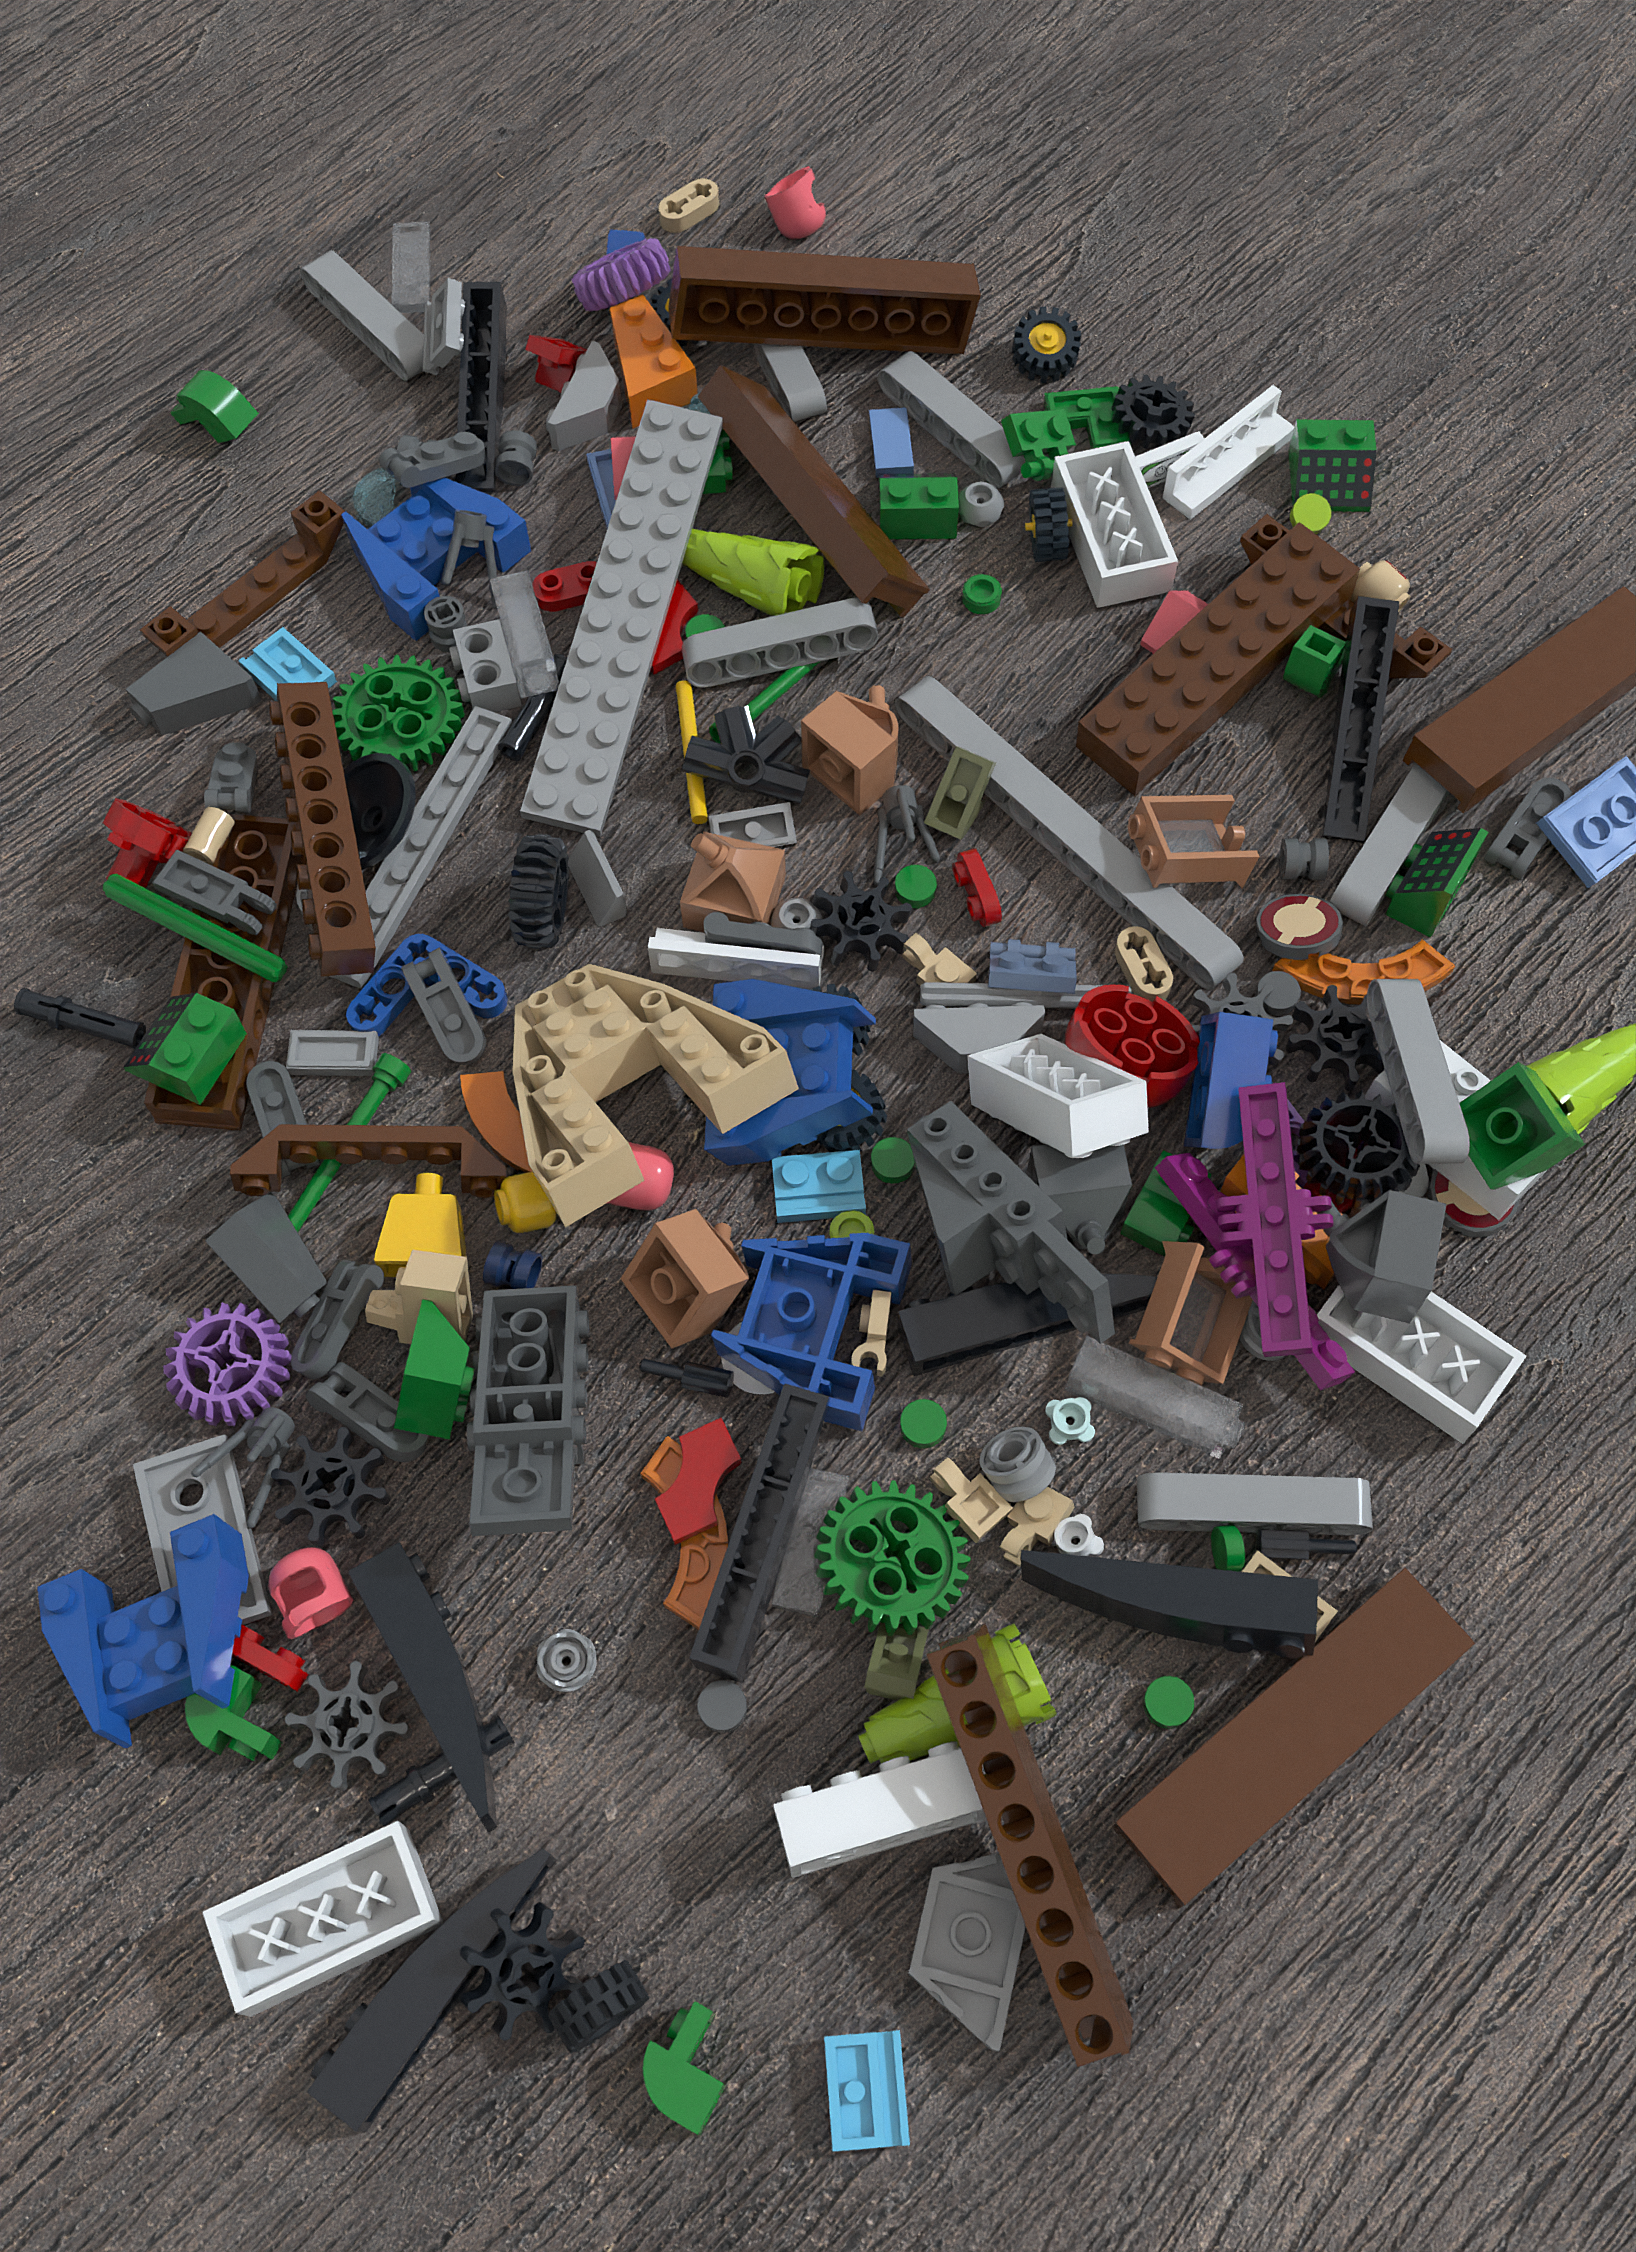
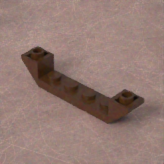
(317, 528)
(1410, 657)
(261, 1166)

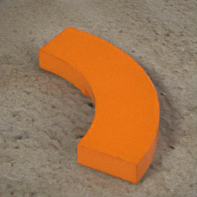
(1353, 979)
(496, 1116)
(700, 1554)

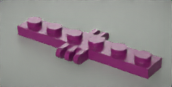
(1198, 1195)
(1274, 1220)

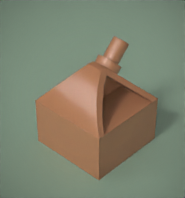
(852, 747)
(732, 879)
(686, 1276)

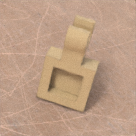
(936, 968)
(874, 1322)
(972, 1503)
(1035, 1521)

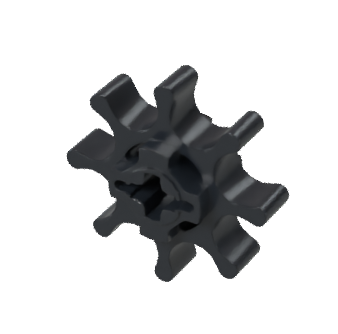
(869, 932)
(1336, 1038)
(312, 1494)
(503, 1970)

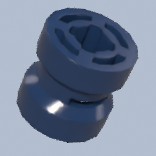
(511, 1267)

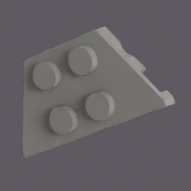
(970, 1944)

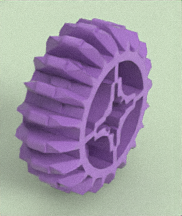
(621, 274)
(231, 1331)

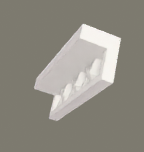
(1227, 455)
(690, 956)

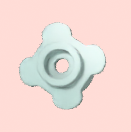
(1079, 1410)

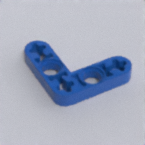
(365, 1003)

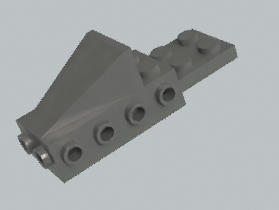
(998, 1218)
(527, 1410)

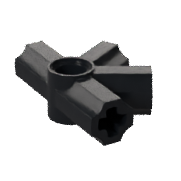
(741, 745)

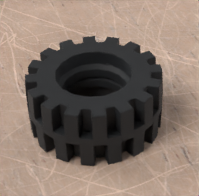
(598, 2006)

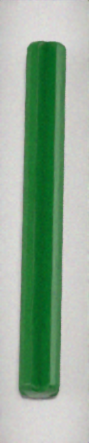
(195, 928)

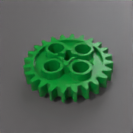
(393, 703)
(854, 1572)

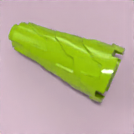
(759, 570)
(1589, 1074)
(922, 1723)

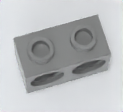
(486, 667)

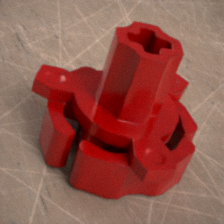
(143, 840)

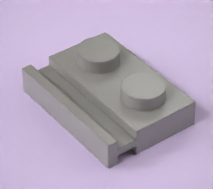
(442, 326)

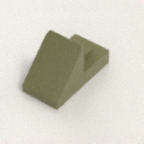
(960, 793)
(895, 1663)

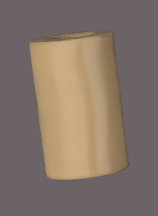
(209, 835)

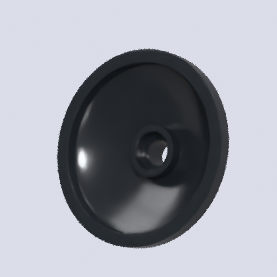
(380, 804)

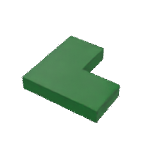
(1091, 411)

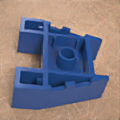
(410, 545)
(819, 1045)
(801, 1311)
(158, 1646)

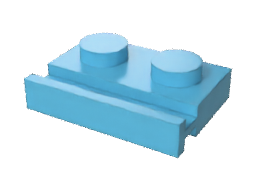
(284, 660)
(818, 1185)
(866, 2091)

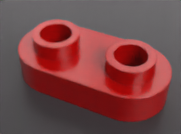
(569, 589)
(982, 899)
(281, 1667)

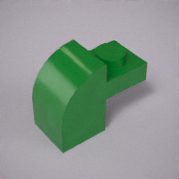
(215, 405)
(1314, 661)
(216, 1726)
(675, 2084)

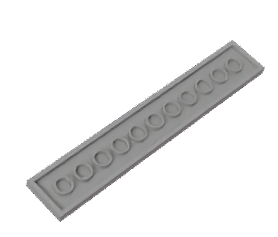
(622, 619)

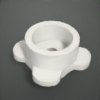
(1077, 1527)

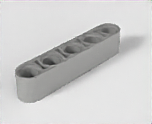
(366, 313)
(791, 379)
(950, 418)
(779, 642)
(1389, 846)
(1417, 1072)
(1254, 1503)

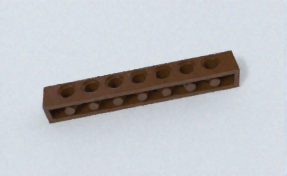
(323, 830)

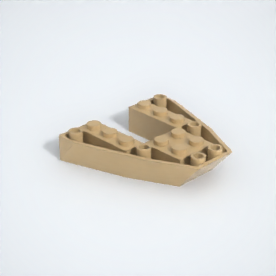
(601, 1034)

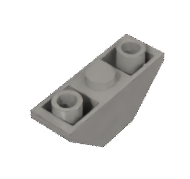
(586, 402)
(975, 1028)

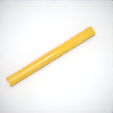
(688, 729)

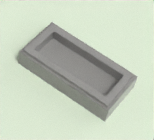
(332, 1052)

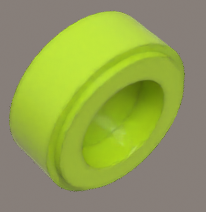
(1312, 512)
(850, 1222)

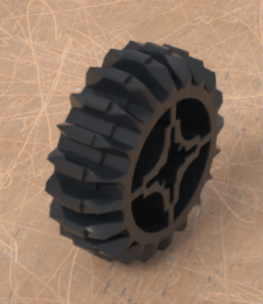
(539, 891)
(1336, 1133)

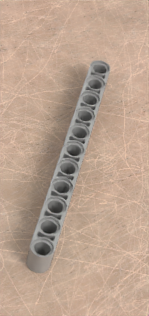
(1073, 836)

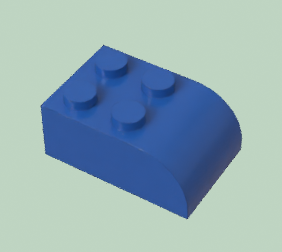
(1230, 1056)

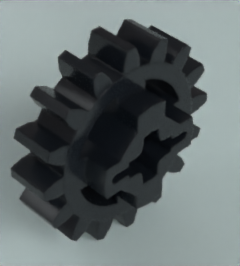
(1152, 411)

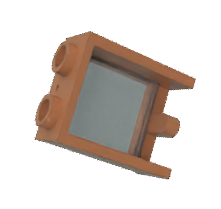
(1186, 840)
(1191, 1317)

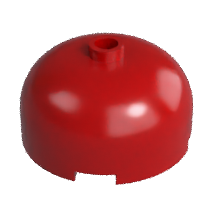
(1136, 1037)

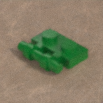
(1038, 434)

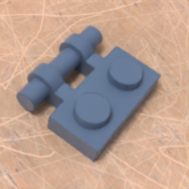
(1032, 967)

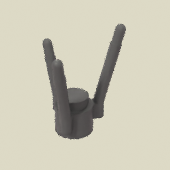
(467, 531)
(902, 813)
(265, 1438)

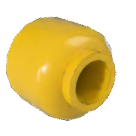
(523, 1204)

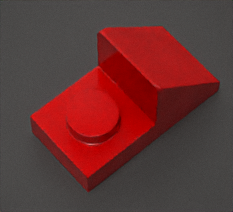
(556, 360)

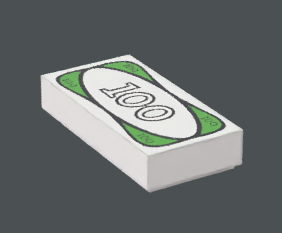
(1155, 462)

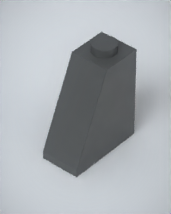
(191, 688)
(269, 1258)

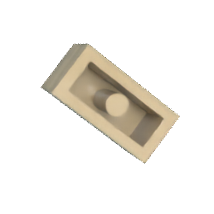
(426, 1277)

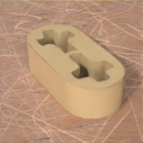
(688, 205)
(1151, 961)

